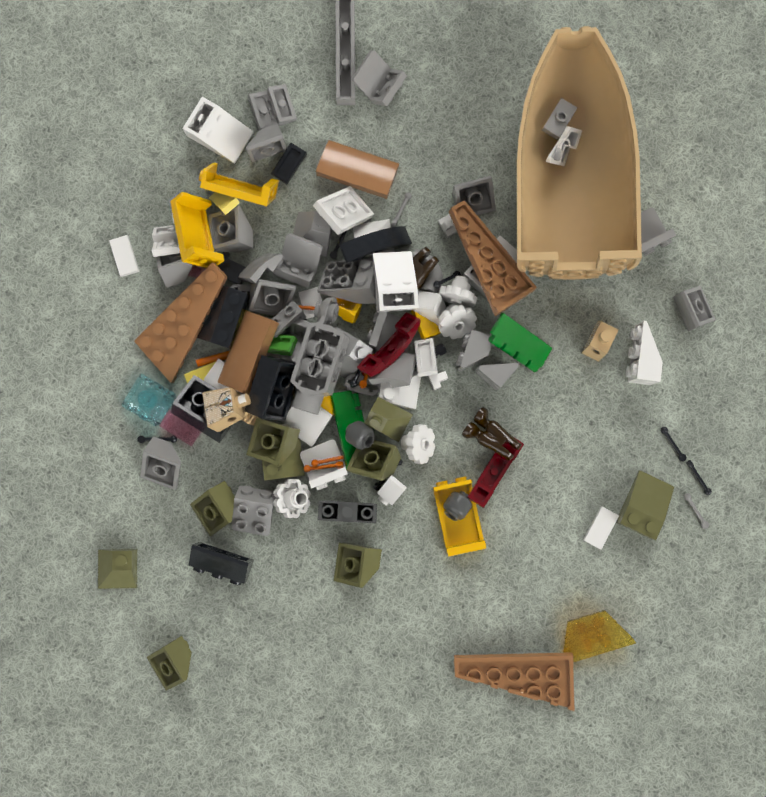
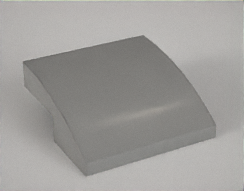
(272, 106)
(255, 269)
(398, 373)

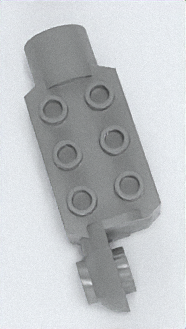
(319, 358)

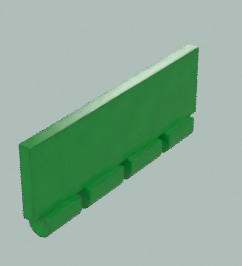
(519, 343)
(345, 414)

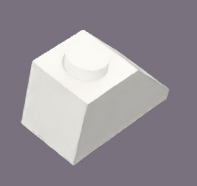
(391, 491)

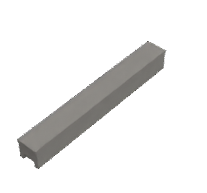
(345, 52)

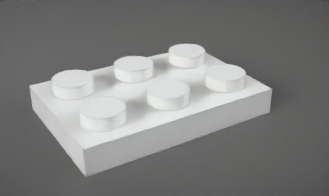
(343, 210)

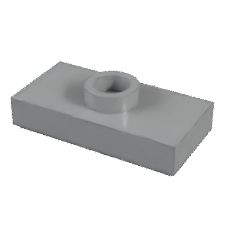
(559, 119)

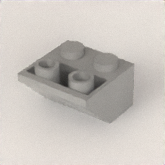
(475, 349)

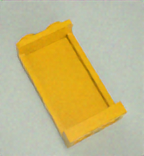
(235, 188)
(193, 230)
(459, 535)

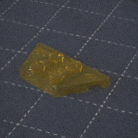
(595, 635)

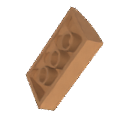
(357, 169)
(245, 353)

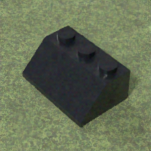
(225, 317)
(271, 389)
(191, 409)
(220, 563)

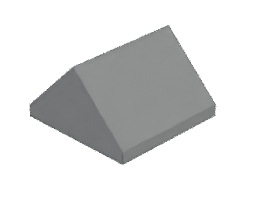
(477, 194)
(269, 297)
(694, 308)
(496, 374)

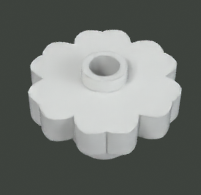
(458, 292)
(457, 321)
(419, 444)
(291, 498)

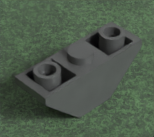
(347, 511)

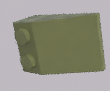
(646, 505)

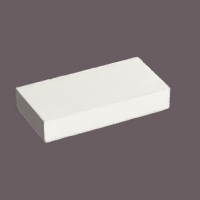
(124, 256)
(426, 357)
(601, 527)

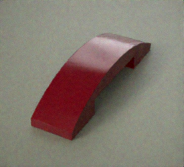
(393, 348)
(491, 476)

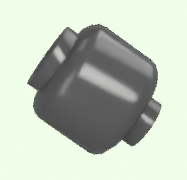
(359, 435)
(457, 505)

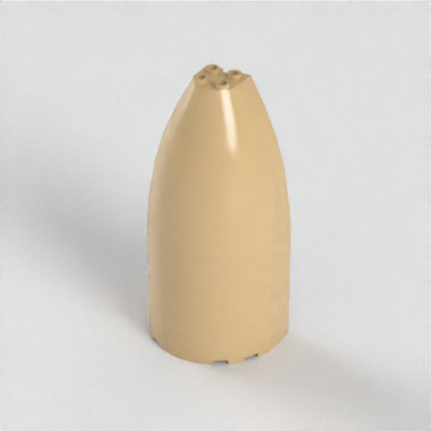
(587, 213)

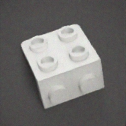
(320, 477)

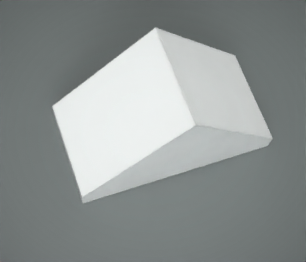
(430, 305)

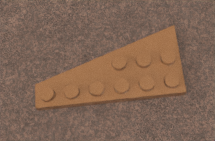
(492, 263)
(177, 327)
(528, 674)

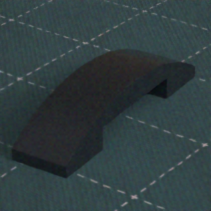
(375, 242)

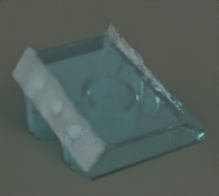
(149, 400)

